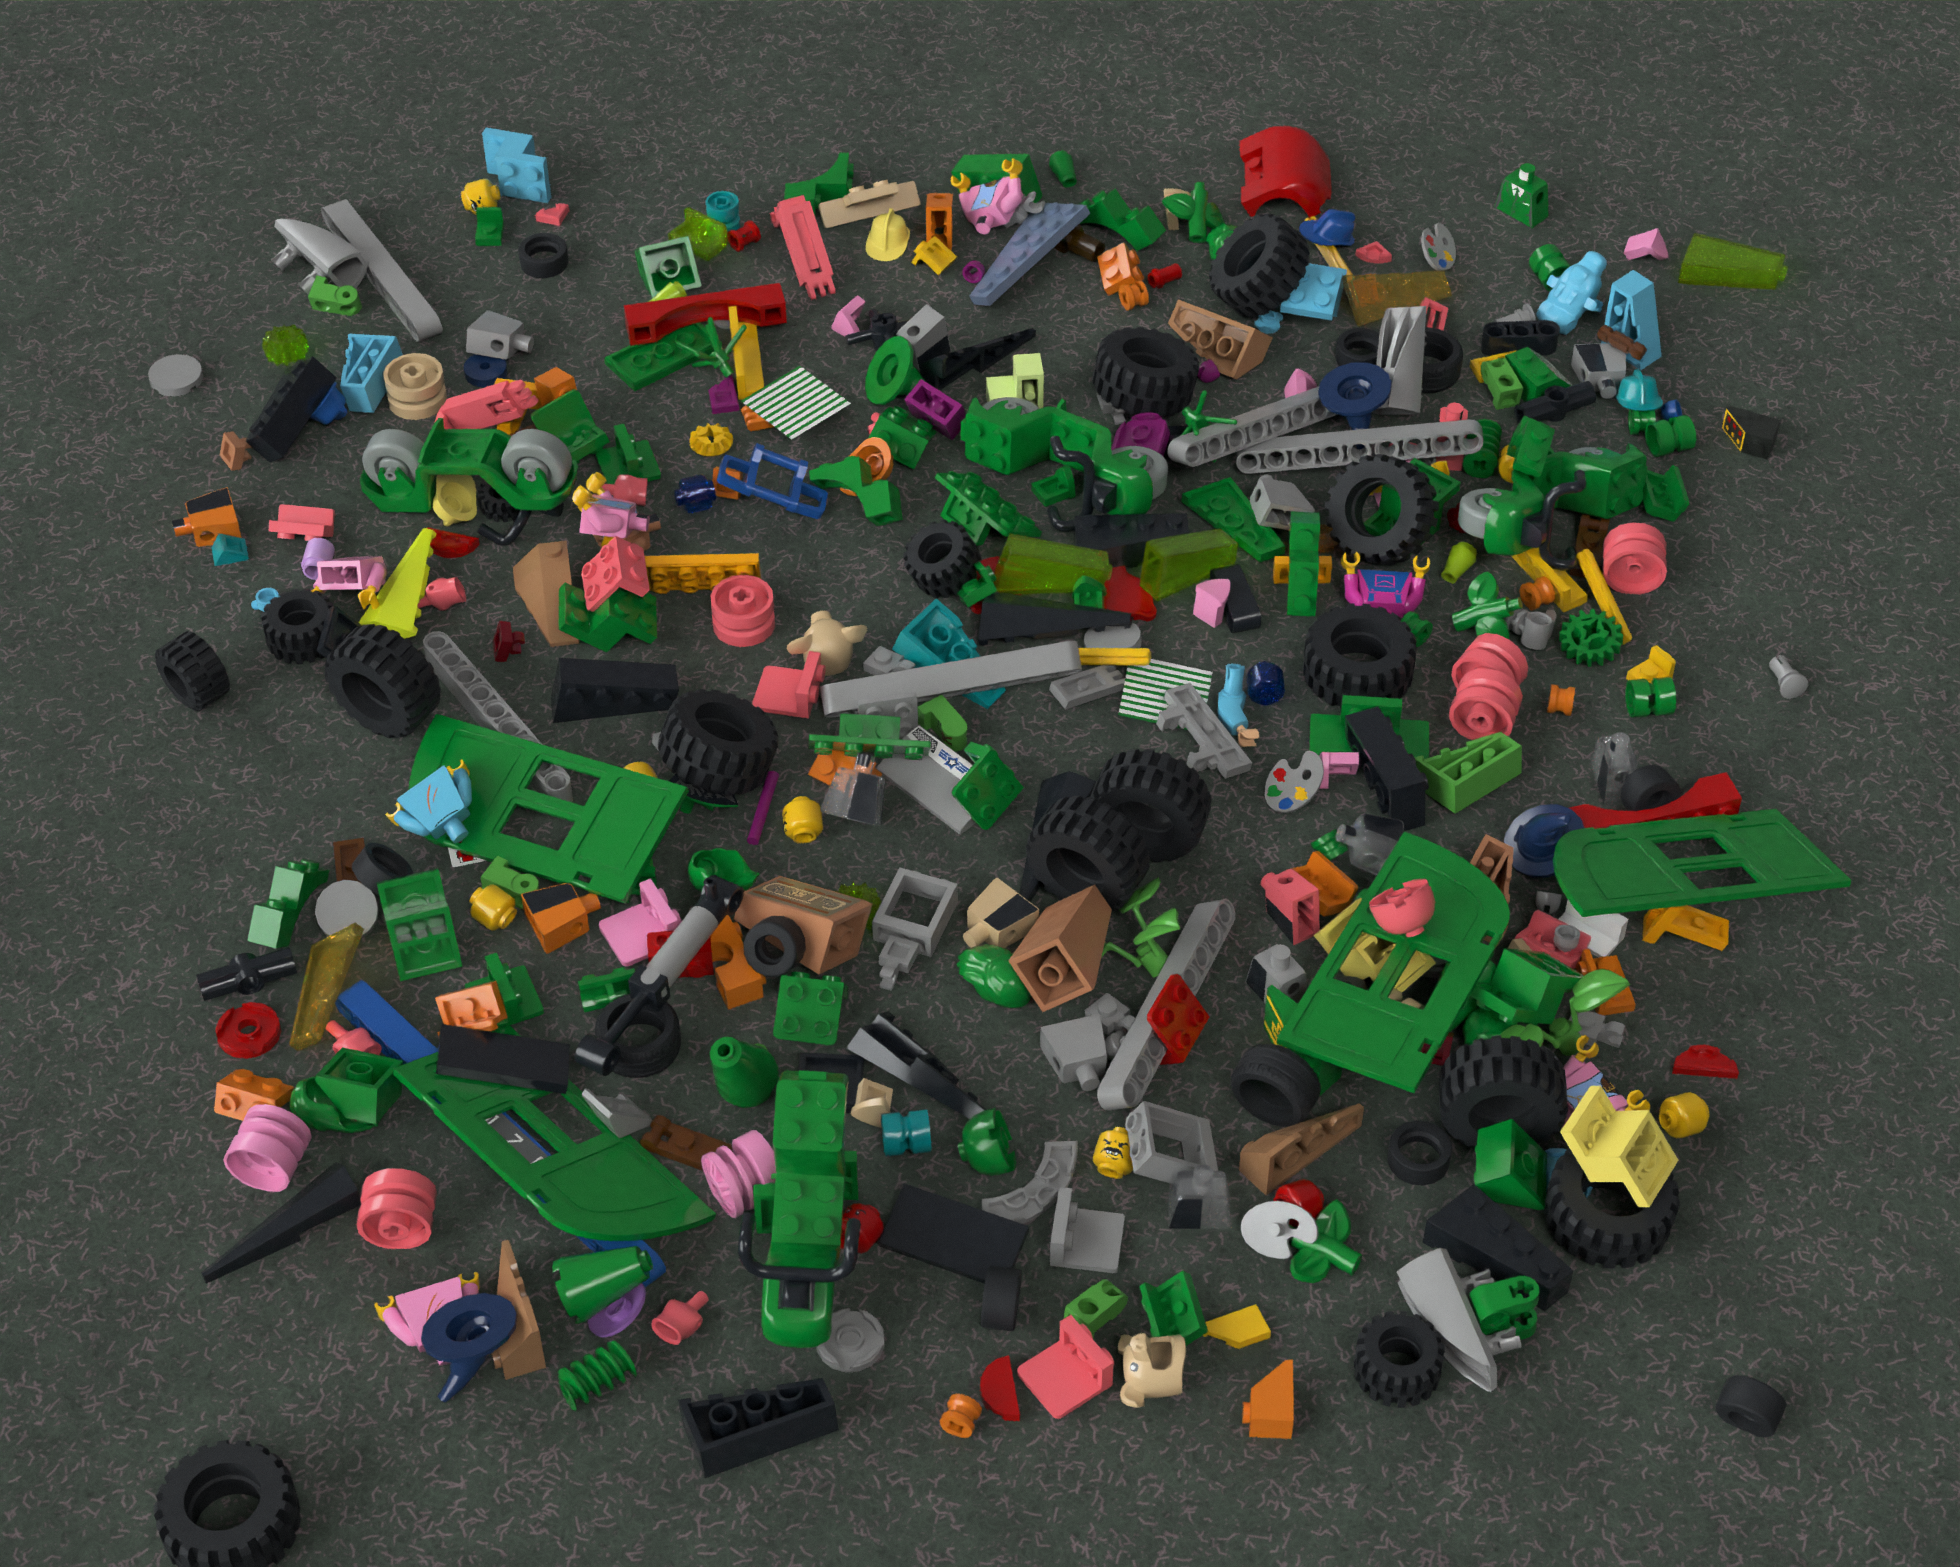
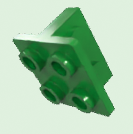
(627, 458)
(515, 989)

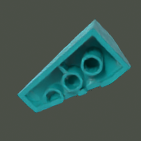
(937, 639)

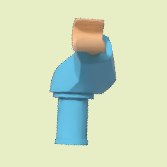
(1230, 706)

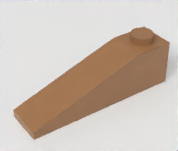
(1226, 342)
(538, 583)
(1289, 1150)
(524, 1348)

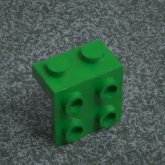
(572, 424)
(903, 434)
(986, 786)
(809, 1008)

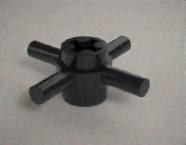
(882, 328)

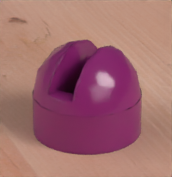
(977, 275)
(1208, 371)

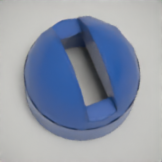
(1671, 409)

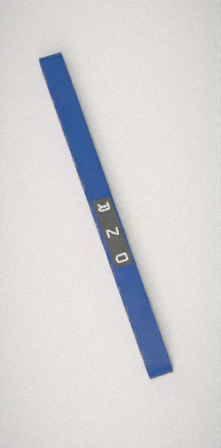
(401, 1041)

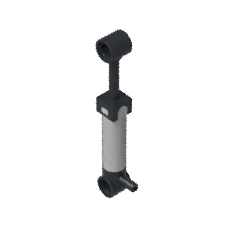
(652, 984)

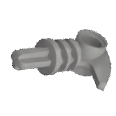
(1534, 627)

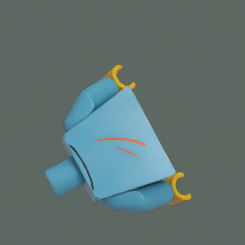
(437, 804)

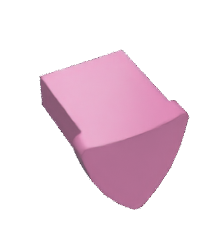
(1646, 243)
(845, 318)
(1298, 383)
(1211, 600)
(1338, 764)

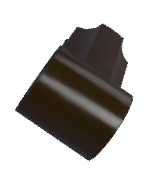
(1081, 244)

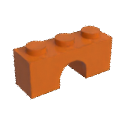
(737, 979)

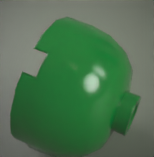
(987, 1144)

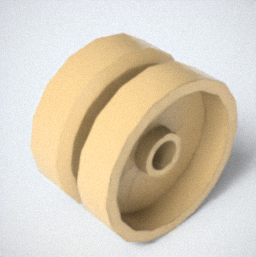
(415, 386)

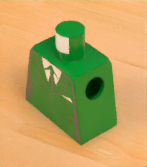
(1524, 196)

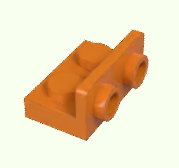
(1619, 1003)

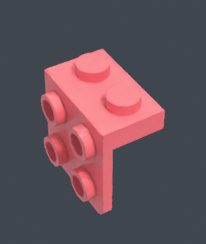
(615, 566)
(790, 690)
(1068, 1370)

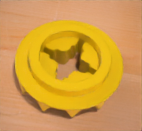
(702, 445)

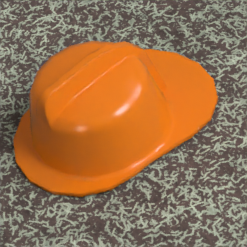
(878, 456)

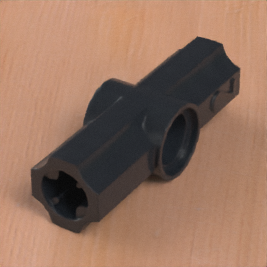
(1556, 402)
(246, 973)

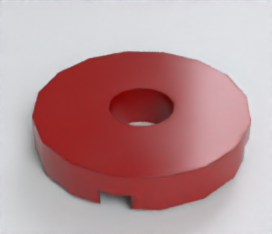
(254, 1043)

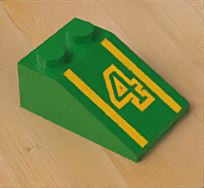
(1277, 1012)

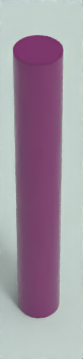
(762, 808)

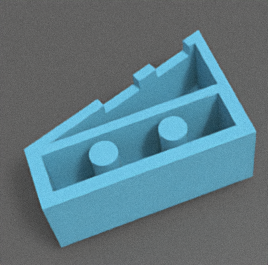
(1634, 314)
(364, 369)

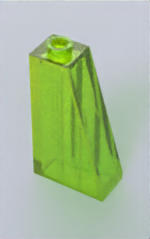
(1731, 264)
(1184, 560)
(1047, 566)

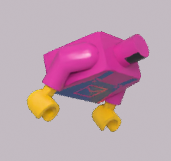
(1388, 589)

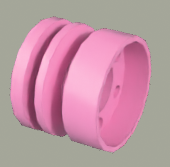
(267, 1148)
(734, 1173)

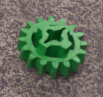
(1593, 637)

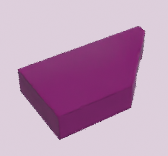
(723, 397)

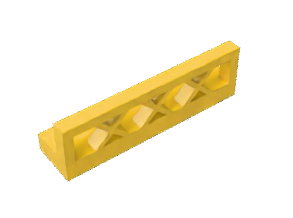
(746, 357)
(1567, 591)

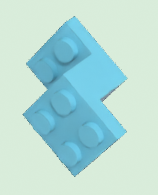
(518, 168)
(1317, 294)

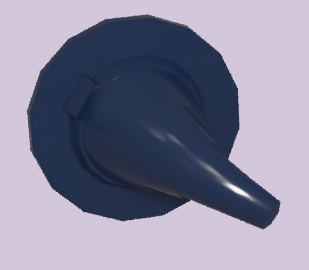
(1355, 392)
(1536, 836)
(466, 1335)

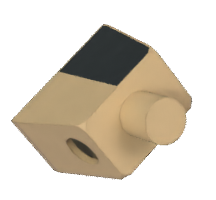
(999, 916)

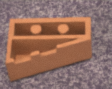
(1495, 861)

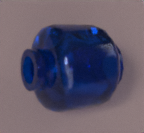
(695, 493)
(1265, 683)

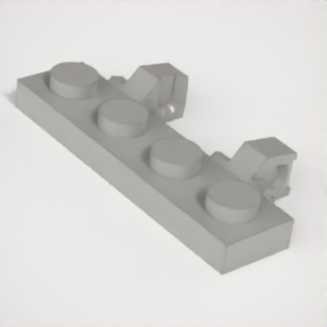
(1216, 744)

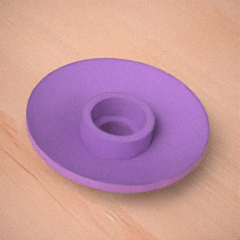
(618, 1314)

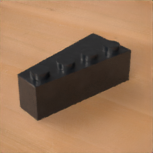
(289, 408)
(1126, 535)
(611, 688)
(1388, 766)
(1489, 1238)
(756, 1424)

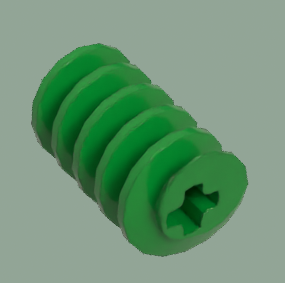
(1486, 459)
(594, 1373)

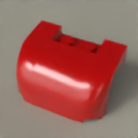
(1285, 165)

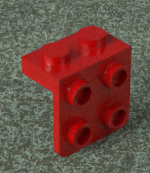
(1177, 1019)

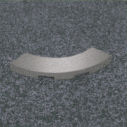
(1042, 1191)

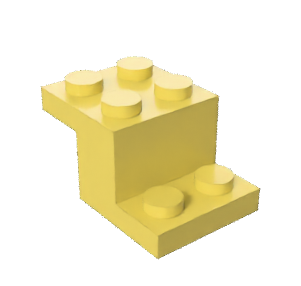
(1370, 952)
(1619, 1146)

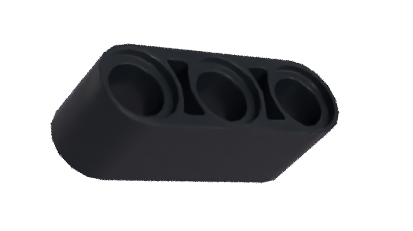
(1515, 335)
(1241, 607)

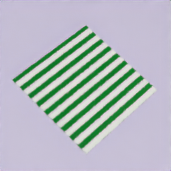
(795, 402)
(1147, 685)

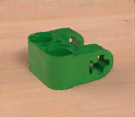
(1498, 1309)

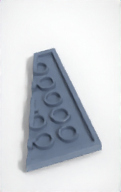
(1026, 247)

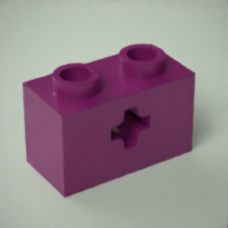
(936, 408)

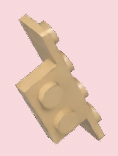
(869, 203)

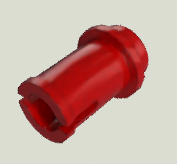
(1159, 277)

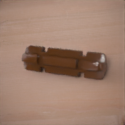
(1622, 342)

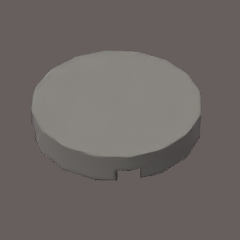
(175, 375)
(1113, 637)
(345, 904)
(847, 1350)

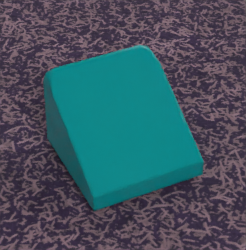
(229, 550)

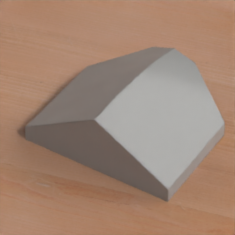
(617, 1113)

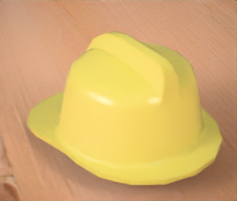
(887, 237)
(455, 498)

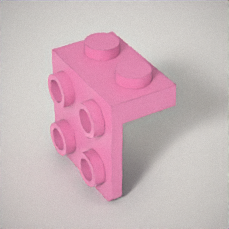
(628, 929)

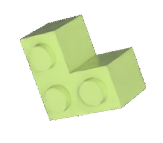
(1025, 382)

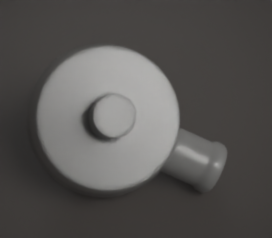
(1113, 1043)

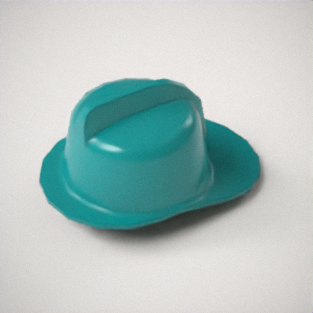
(1639, 392)

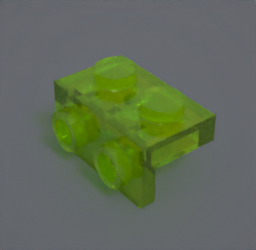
(705, 233)

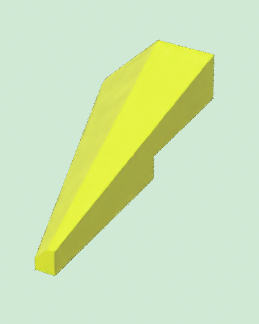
(404, 590)

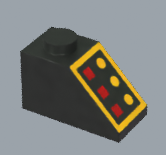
(1751, 431)

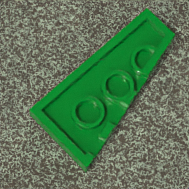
(1230, 510)

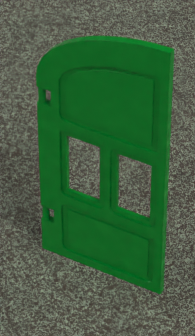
(609, 836)
(1626, 872)
(1367, 1028)
(591, 1188)

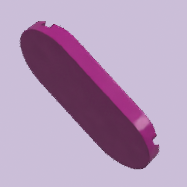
(1143, 430)

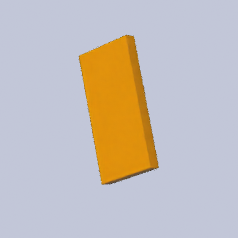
(697, 571)

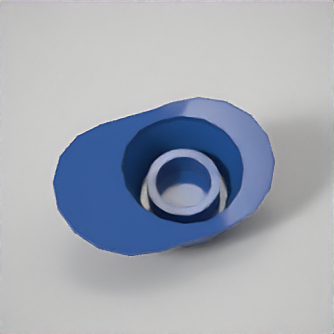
(1330, 229)
(330, 407)

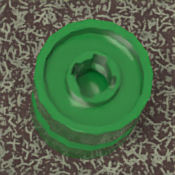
(1548, 261)
(1668, 435)
(1647, 697)

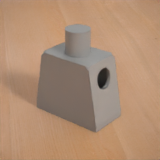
(497, 336)
(1275, 500)
(1076, 1050)

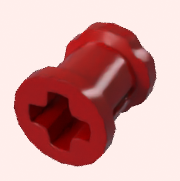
(734, 235)

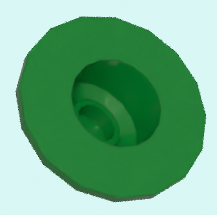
(891, 371)

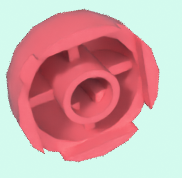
(1404, 909)

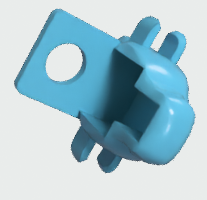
(1574, 292)

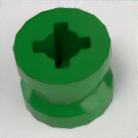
(1639, 419)
(1420, 628)
(1329, 845)

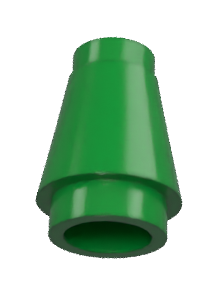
(1062, 166)

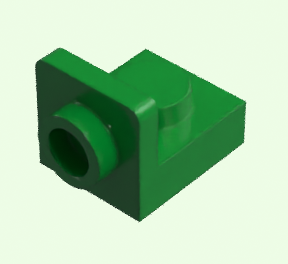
(489, 226)
(975, 589)

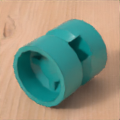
(724, 208)
(906, 1132)

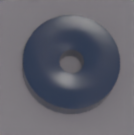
(484, 370)

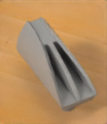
(324, 250)
(1401, 356)
(1442, 1299)

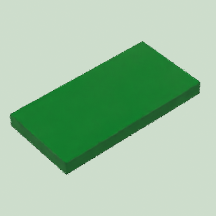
(652, 361)

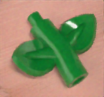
(1196, 211)
(1486, 610)
(1314, 1260)

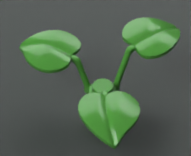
(1149, 952)
(1589, 993)

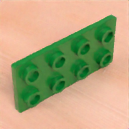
(981, 507)
(1328, 731)
(871, 735)

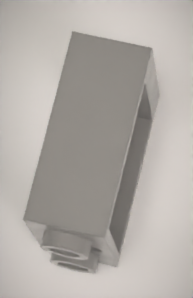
(921, 885)
(1189, 1129)

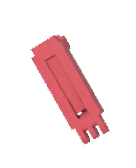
(804, 244)
(487, 406)

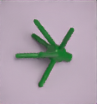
(719, 357)
(1196, 419)

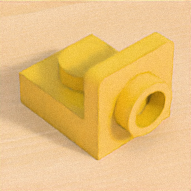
(934, 254)
(1658, 665)

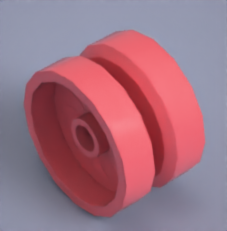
(1634, 558)
(742, 610)
(1493, 653)
(1485, 704)
(396, 1209)

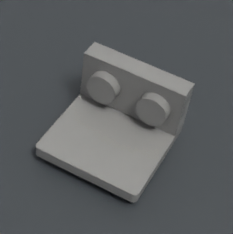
(894, 705)
(1084, 1236)

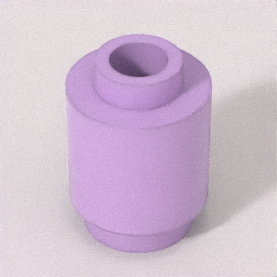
(316, 550)

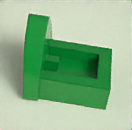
(1055, 487)
(1089, 592)

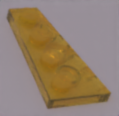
(1373, 293)
(322, 983)

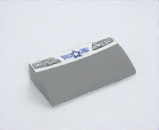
(931, 779)

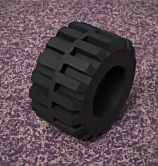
(934, 544)
(295, 625)
(192, 671)
(1393, 1381)

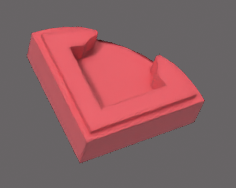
(553, 215)
(1375, 252)

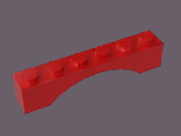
(655, 319)
(1707, 797)

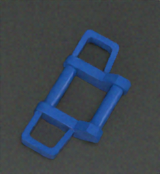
(797, 485)

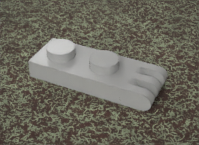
(1087, 685)

